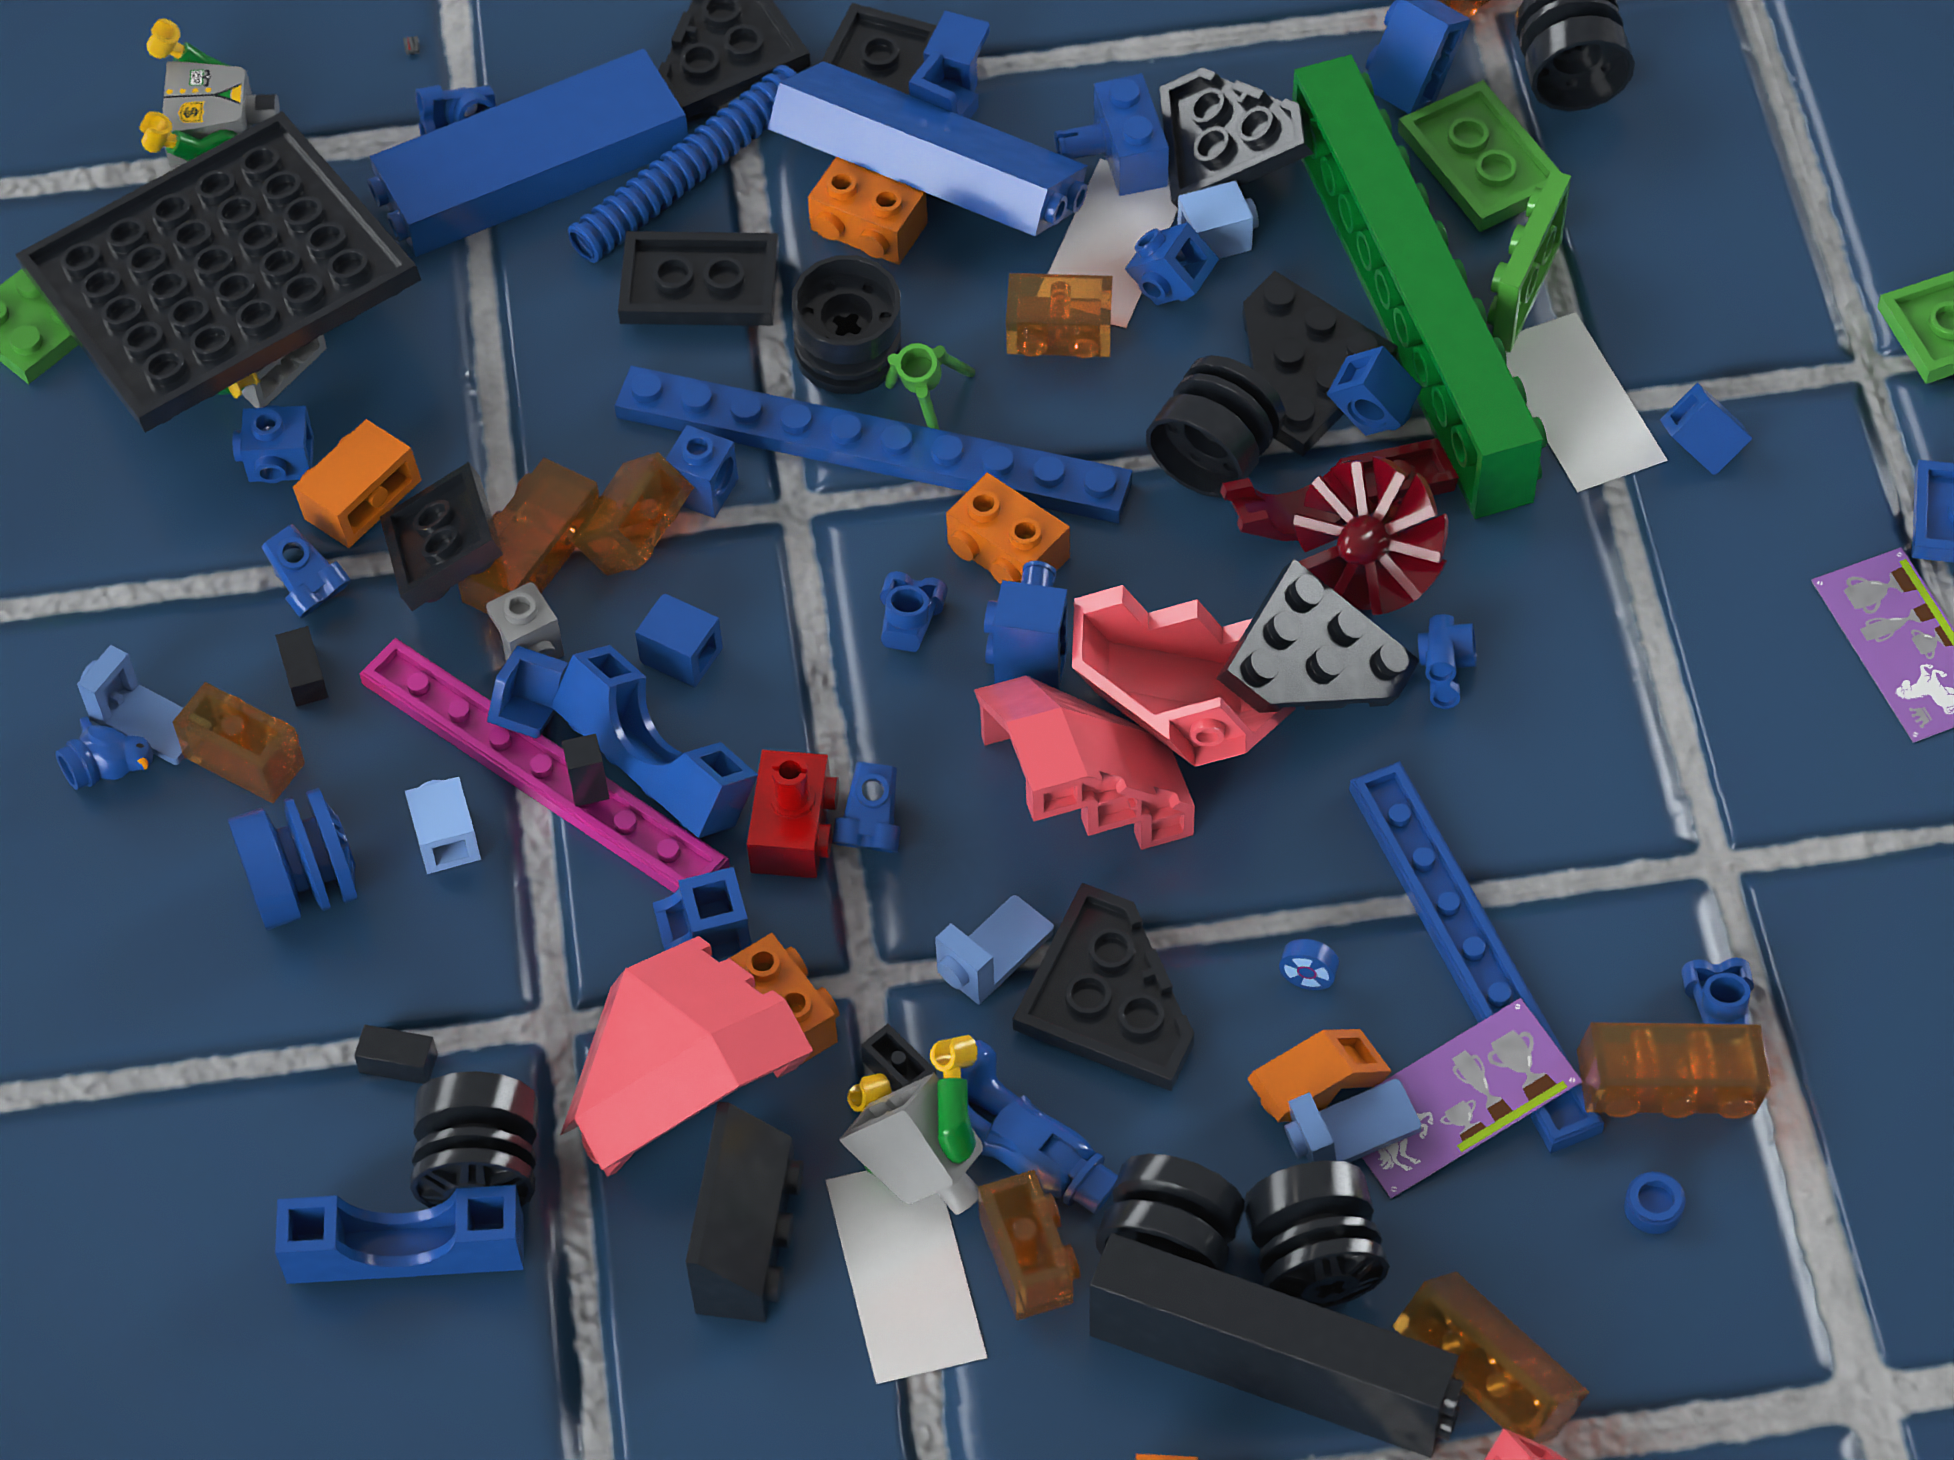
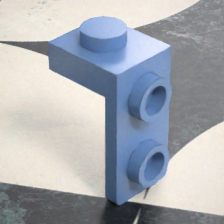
(119, 702)
(993, 950)
(1352, 1126)

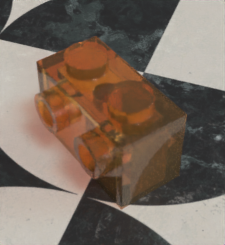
(1059, 315)
(632, 514)
(239, 742)
(1026, 1244)

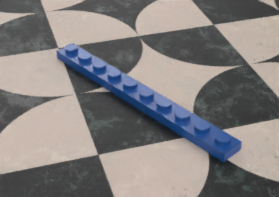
(872, 442)

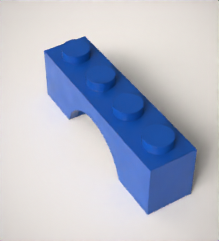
(608, 698)
(340, 1242)

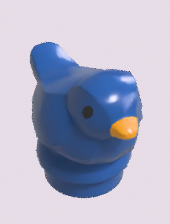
(102, 754)

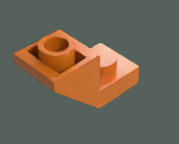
(1320, 1067)

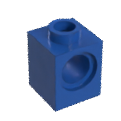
(1374, 391)
(708, 466)

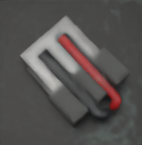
(411, 45)

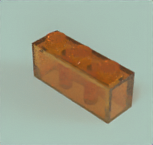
(534, 532)
(1673, 1069)
(1497, 1360)

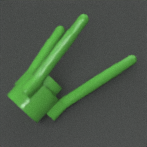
(921, 372)

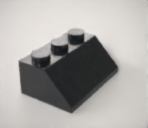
(742, 1217)

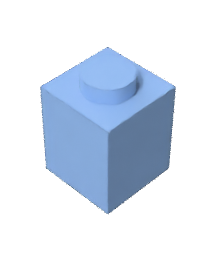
(1220, 218)
(442, 824)

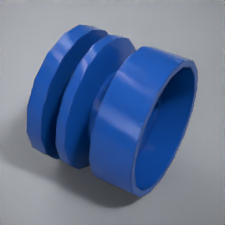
(294, 858)

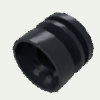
(1574, 51)
(846, 323)
(1215, 425)
(473, 1134)
(1316, 1233)

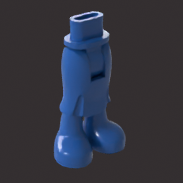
(1033, 1140)

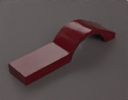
(1274, 513)

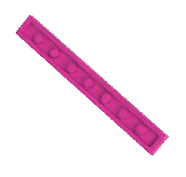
(537, 768)

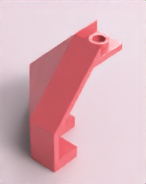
(1165, 672)
(1088, 762)
(673, 1044)

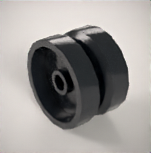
(1174, 1209)

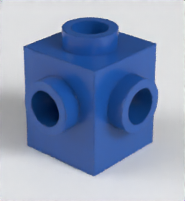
(1171, 263)
(274, 443)

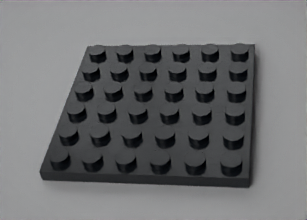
(216, 270)

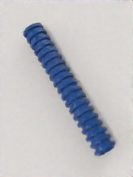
(677, 170)

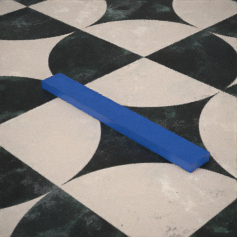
(1460, 928)

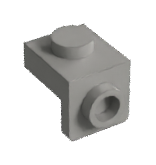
(526, 621)

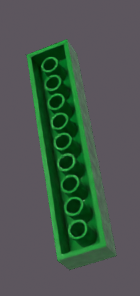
(1419, 290)

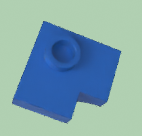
(705, 908)

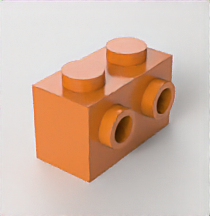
(867, 211)
(357, 483)
(1005, 530)
(786, 975)

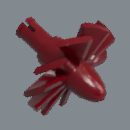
(1381, 551)

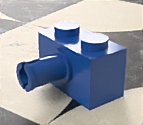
(1415, 52)
(1125, 133)
(1028, 627)

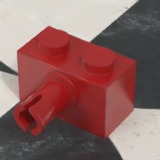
(790, 814)

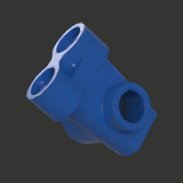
(444, 107)
(308, 580)
(909, 609)
(1444, 651)
(869, 822)
(1719, 989)

